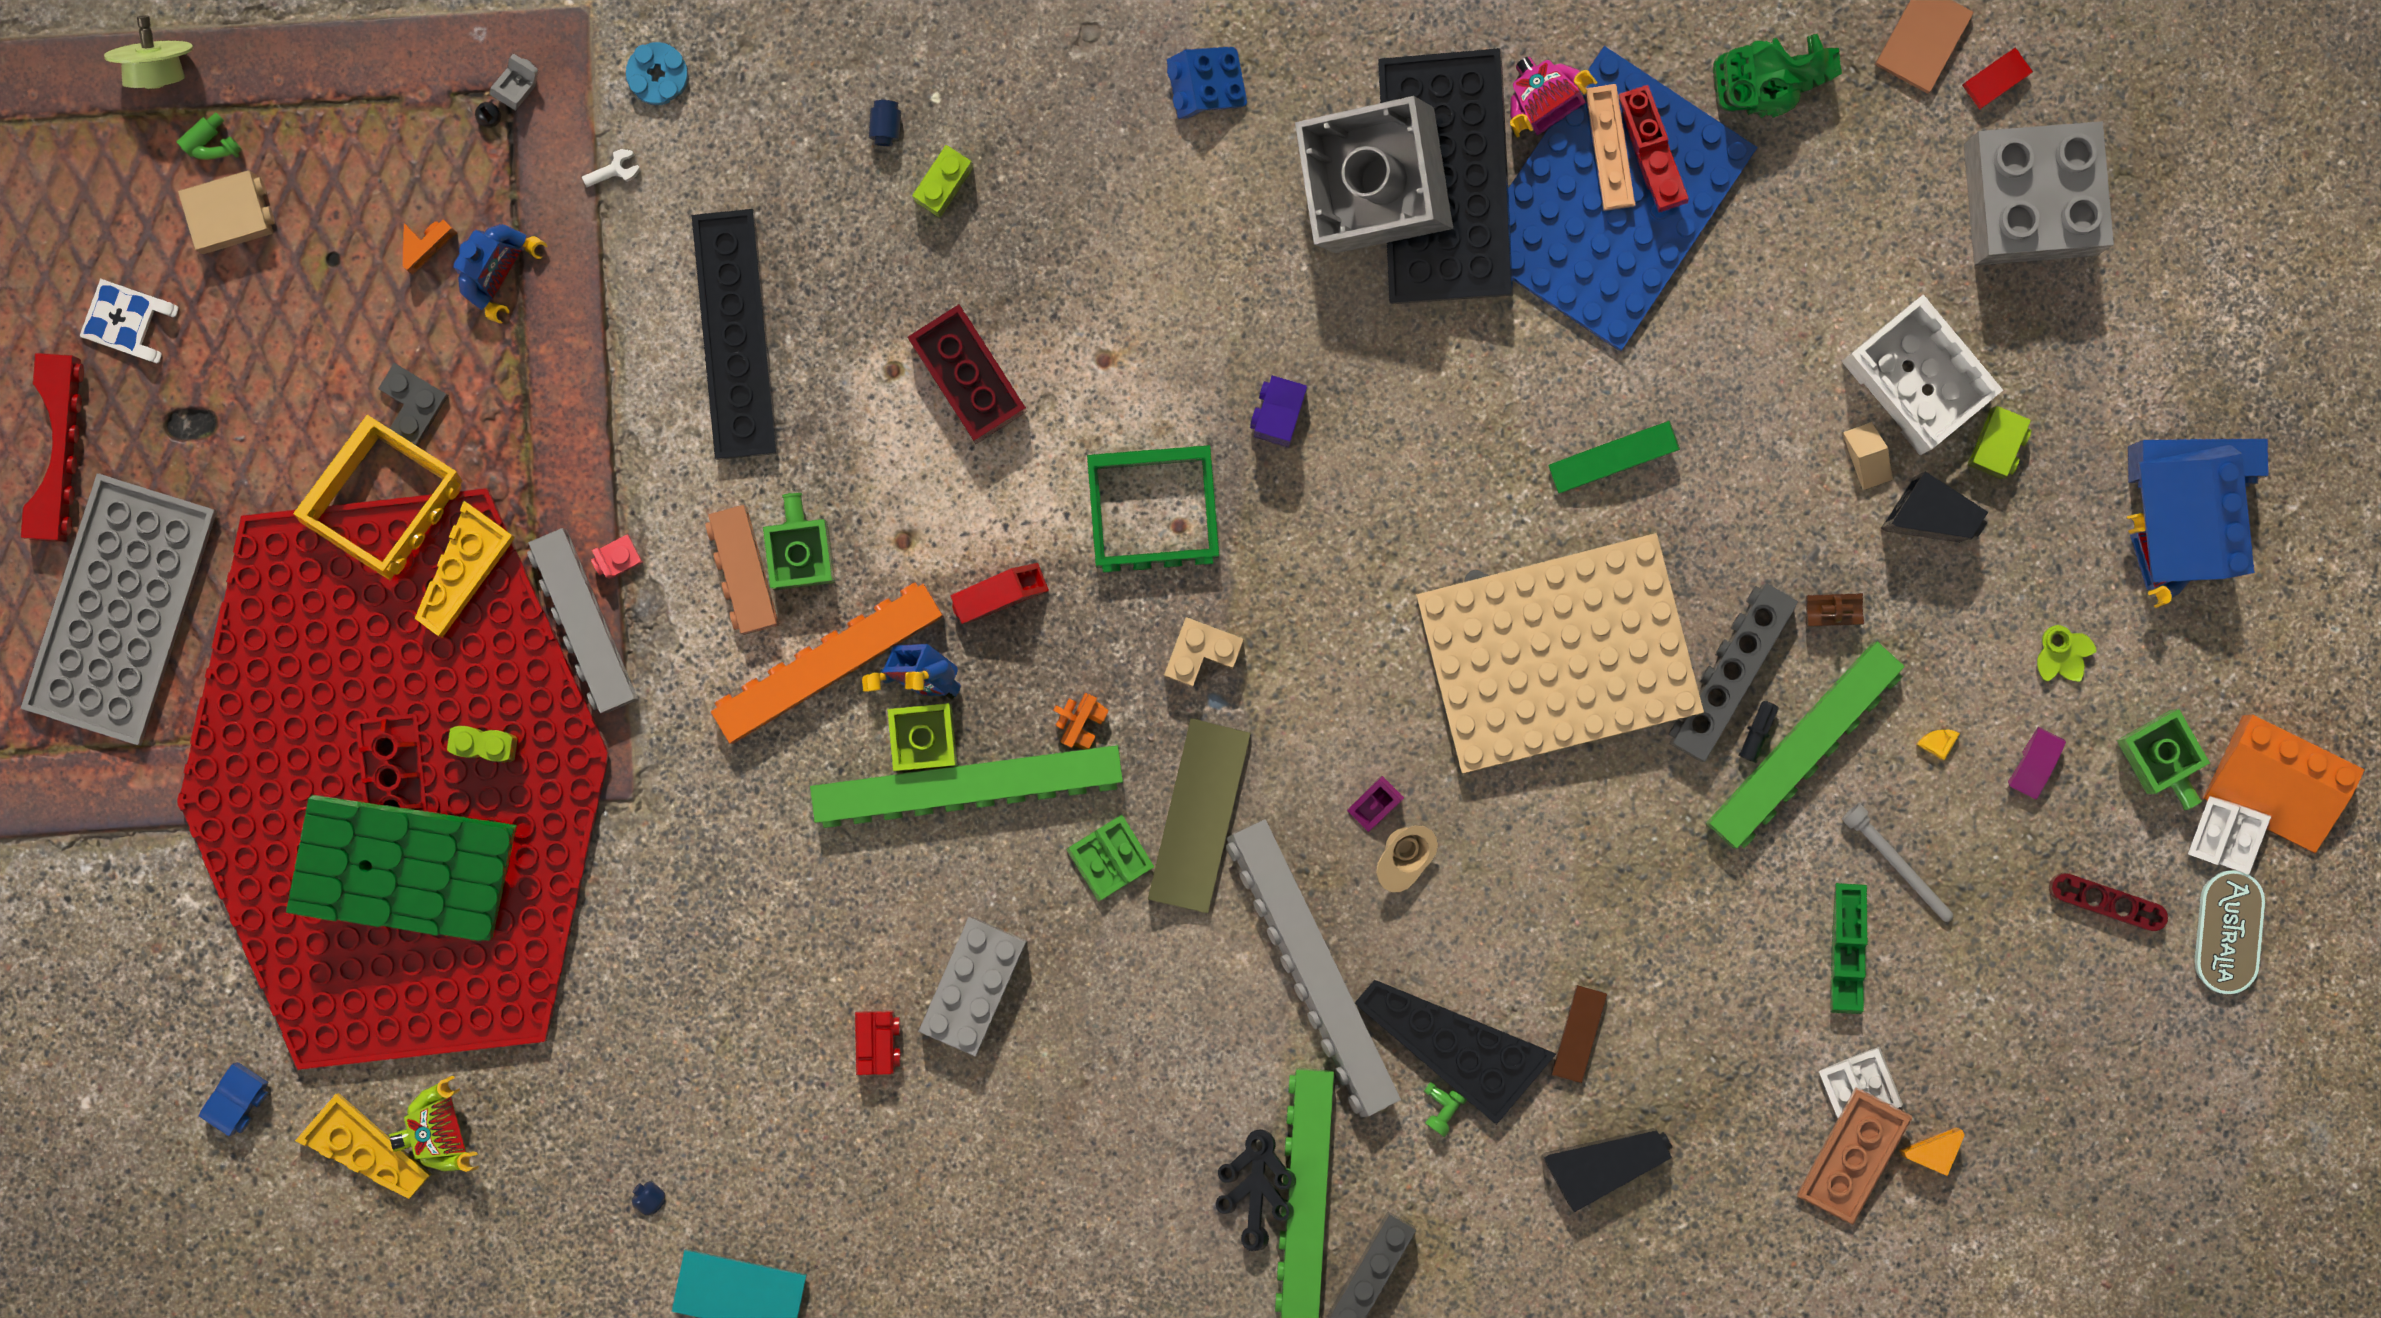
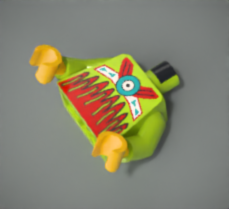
(434, 1130)

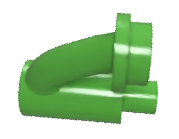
(201, 133)

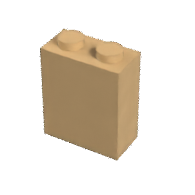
(227, 211)

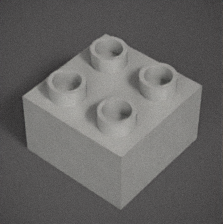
(1373, 175)
(2038, 193)

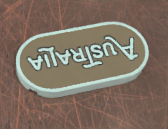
(2229, 932)

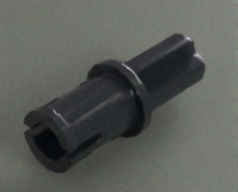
(1759, 731)

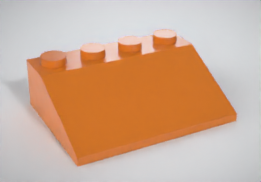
(2285, 779)

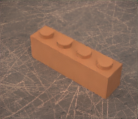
(743, 570)

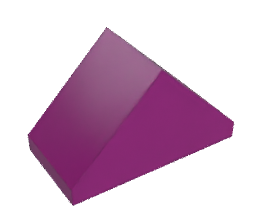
(1375, 803)

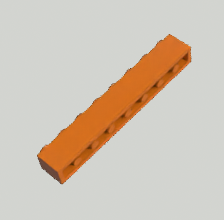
(827, 663)

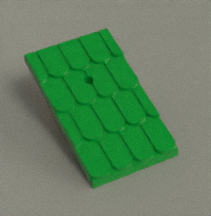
(400, 868)

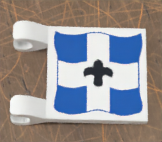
(122, 317)

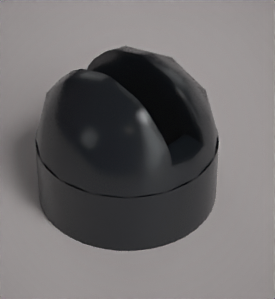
(493, 110)

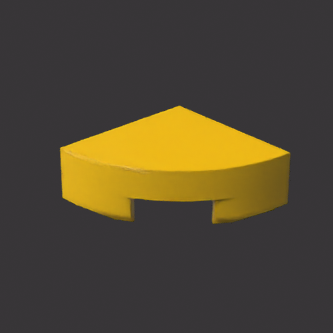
(1938, 742)

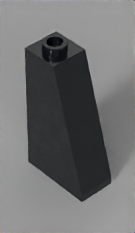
(1602, 1166)

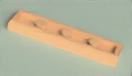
(1609, 147)

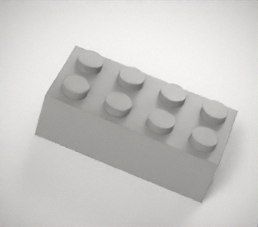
(972, 986)

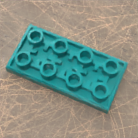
(736, 1289)

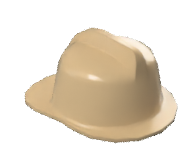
(1406, 857)

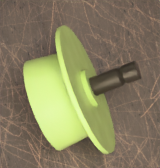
(149, 62)

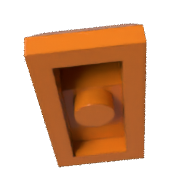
(419, 251)

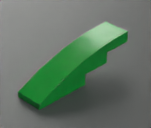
(1614, 457)
(1848, 948)

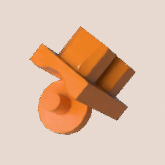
(1086, 709)

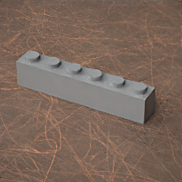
(582, 620)

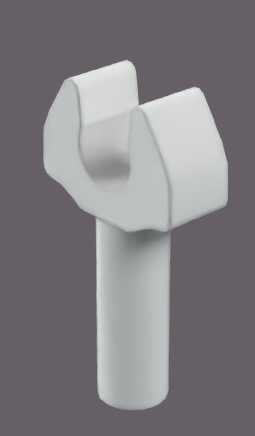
(613, 169)

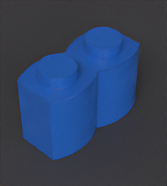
(233, 1100)

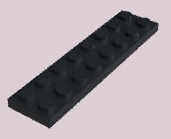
(734, 334)

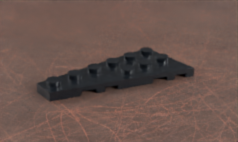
(1472, 1057)

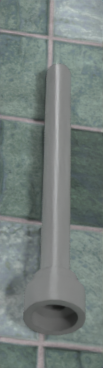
(1858, 819)

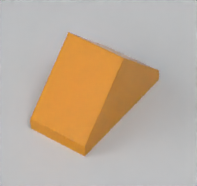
(1937, 1151)

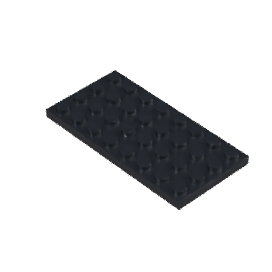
(1470, 122)

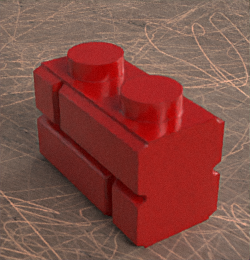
(876, 1042)

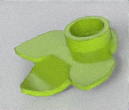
(2067, 657)

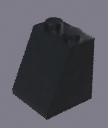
(1935, 512)

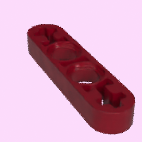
(2108, 901)

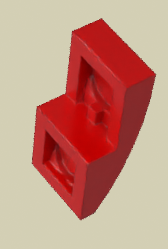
(1997, 78)

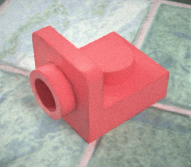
(616, 557)

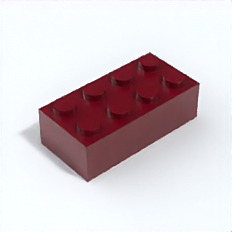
(967, 374)

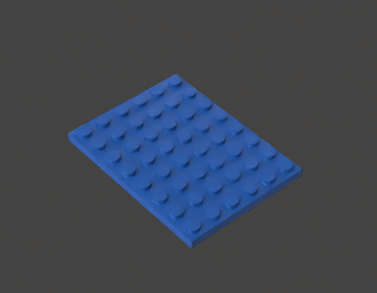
(1615, 262)

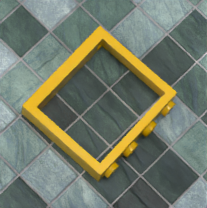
(343, 467)

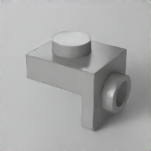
(515, 82)

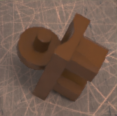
(1834, 610)

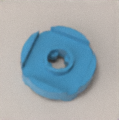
(667, 87)

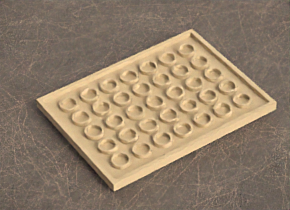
(1559, 653)

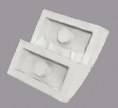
(2229, 835)
(1865, 1071)

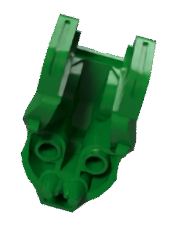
(1772, 68)

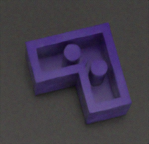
(1279, 410)

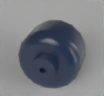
(648, 1198)

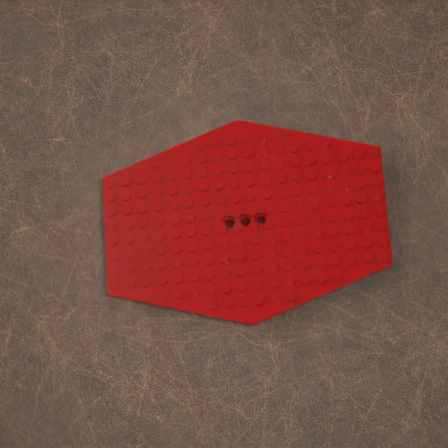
(299, 694)

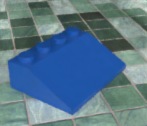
(2197, 515)

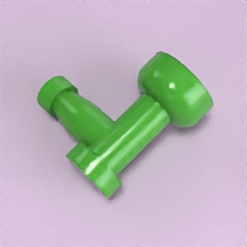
(1449, 1101)

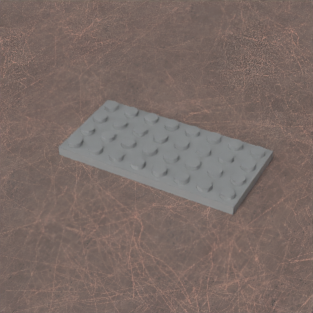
(118, 609)

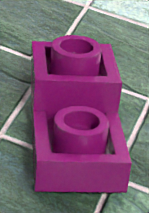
(2038, 763)

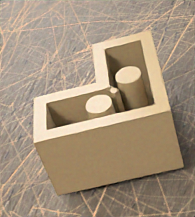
(1198, 643)

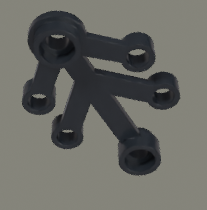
(1257, 1185)

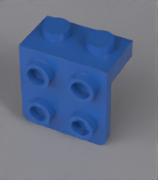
(1206, 80)

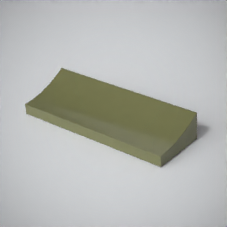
(1199, 815)

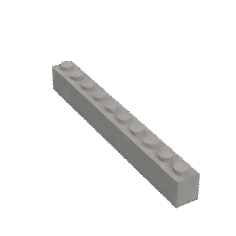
(1312, 969)

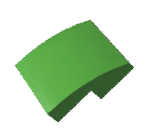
(1110, 858)

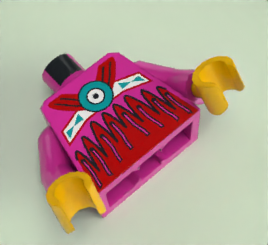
(1546, 94)

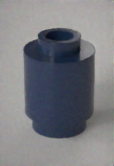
(884, 123)

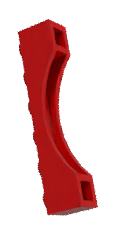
(47, 512)

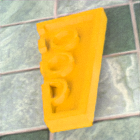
(467, 561)
(359, 1144)

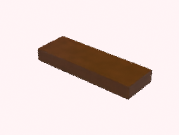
(1579, 1034)

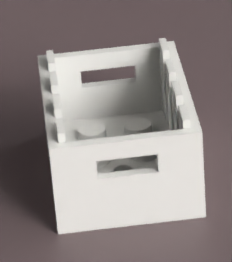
(1938, 359)

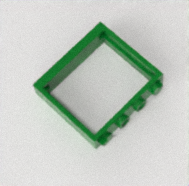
(1145, 458)

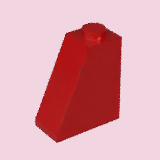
(999, 592)

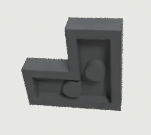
(419, 399)

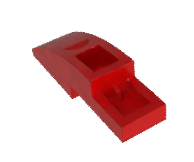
(1652, 148)

